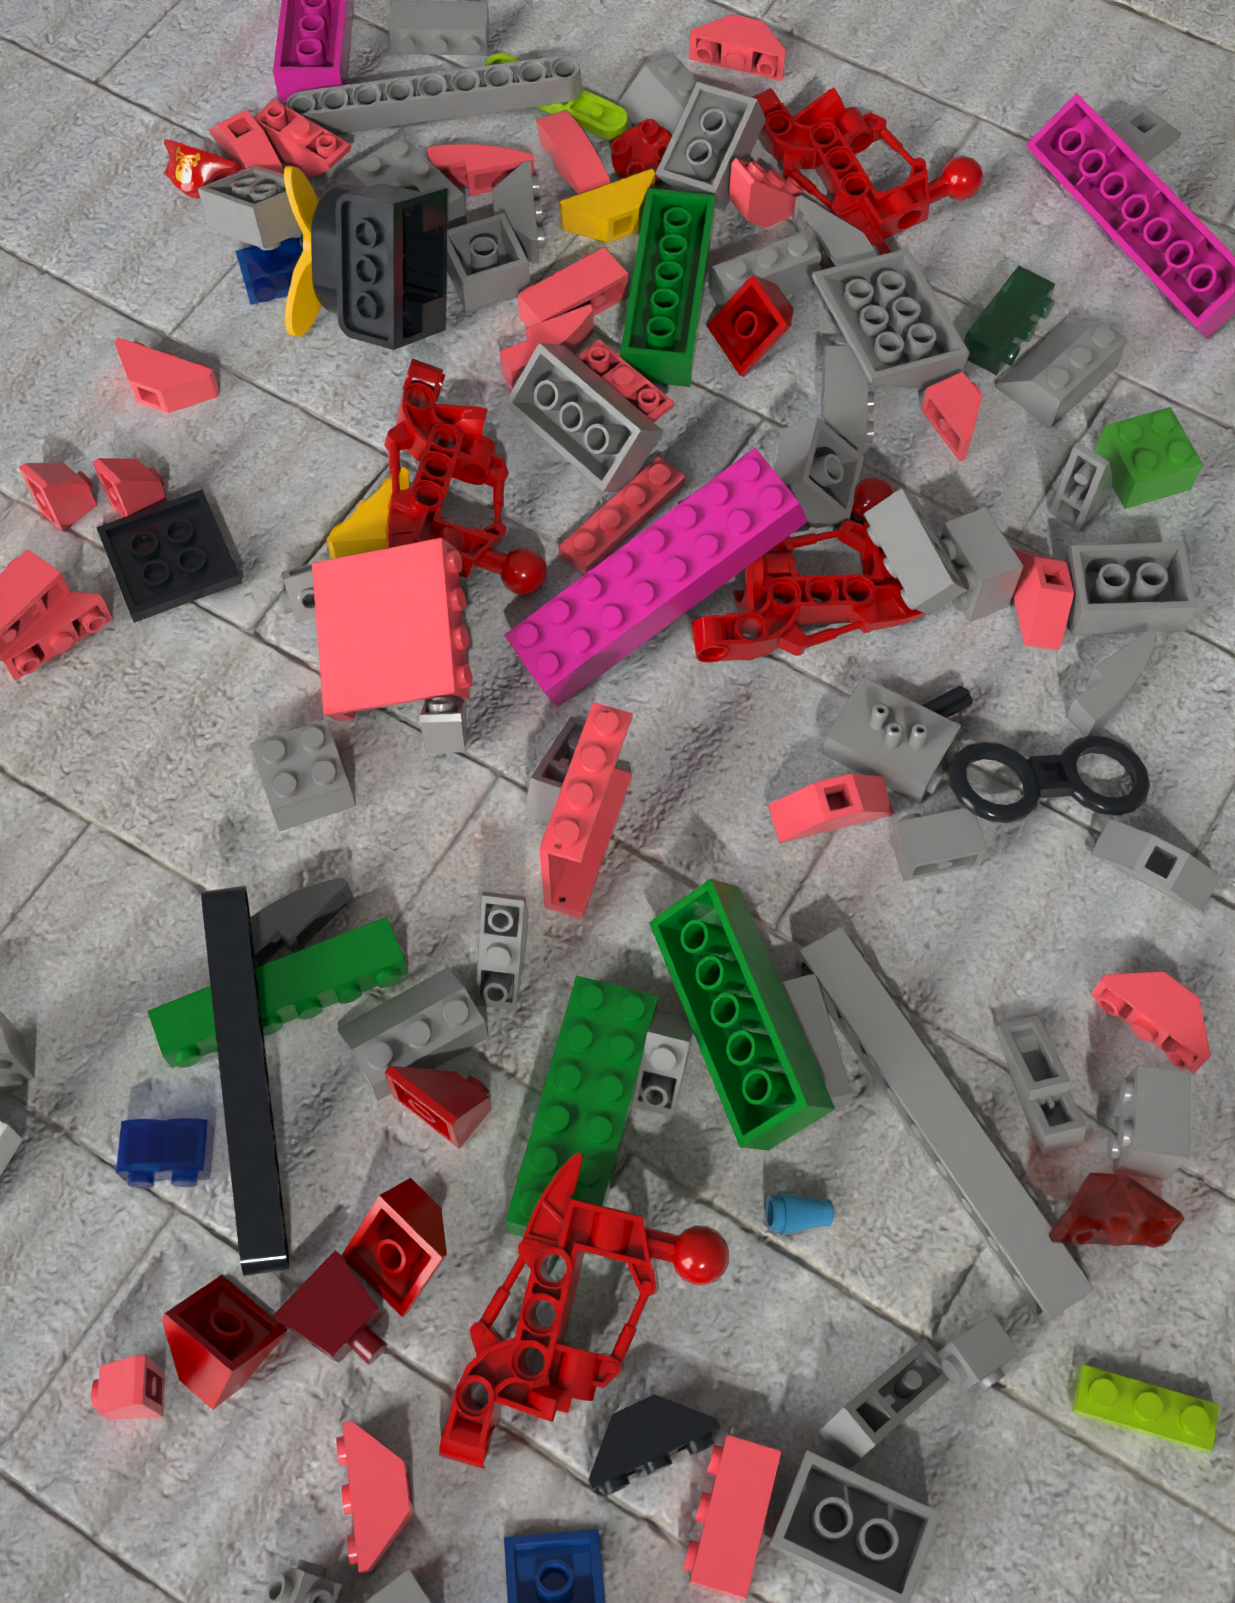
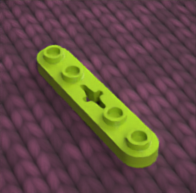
(588, 110)

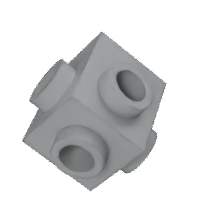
(298, 584)
(301, 1585)

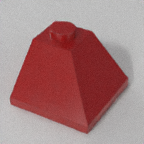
(751, 322)
(441, 1099)
(399, 1244)
(219, 1340)

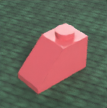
(953, 411)
(130, 485)
(59, 492)
(129, 1389)

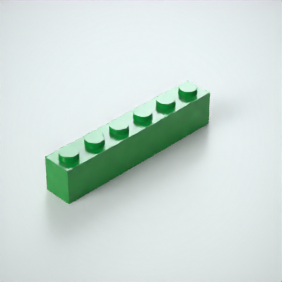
(287, 990)

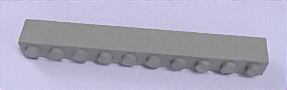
(944, 1127)

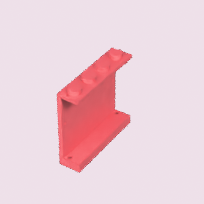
(391, 628)
(585, 813)

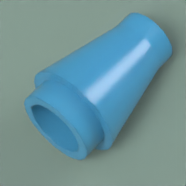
(796, 1212)

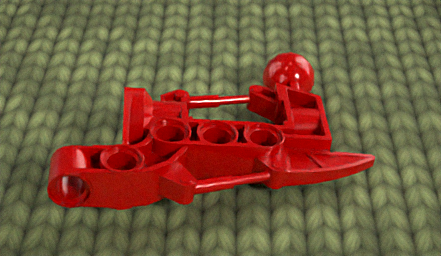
(828, 139)
(449, 445)
(775, 577)
(569, 1230)

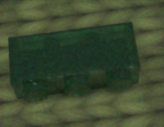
(1009, 320)

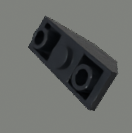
(646, 1438)

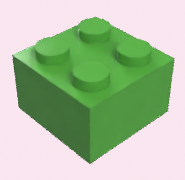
(1149, 457)

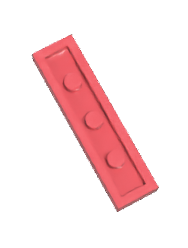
(622, 515)

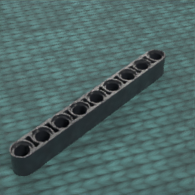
(245, 1082)

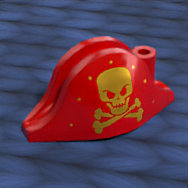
(194, 168)

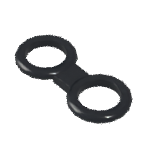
(1048, 777)

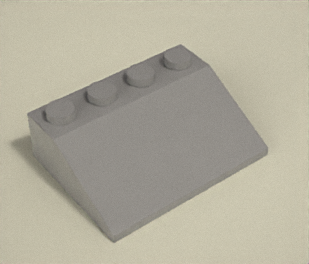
(893, 320)

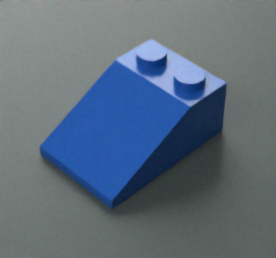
(554, 1568)

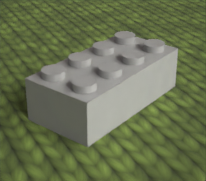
(583, 417)

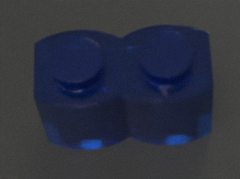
(165, 1151)

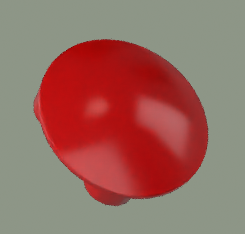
(639, 149)

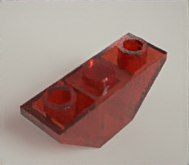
(1116, 1213)

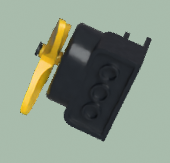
(370, 259)

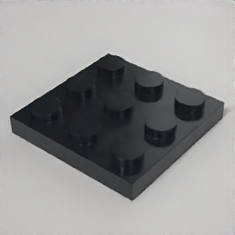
(168, 555)

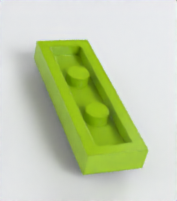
(1145, 1408)

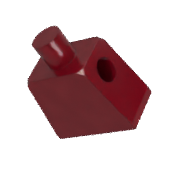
(334, 1313)

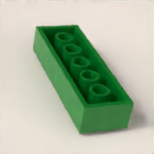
(668, 285)
(740, 1016)
(585, 1095)

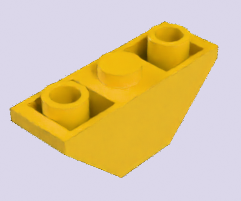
(608, 211)
(366, 526)

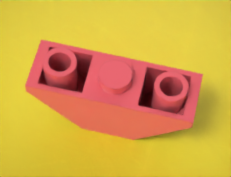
(739, 45)
(300, 141)
(246, 142)
(762, 195)
(164, 379)
(626, 380)
(1042, 599)
(63, 627)
(830, 806)
(1158, 1013)
(376, 1496)

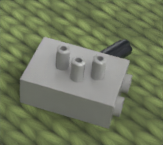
(897, 737)

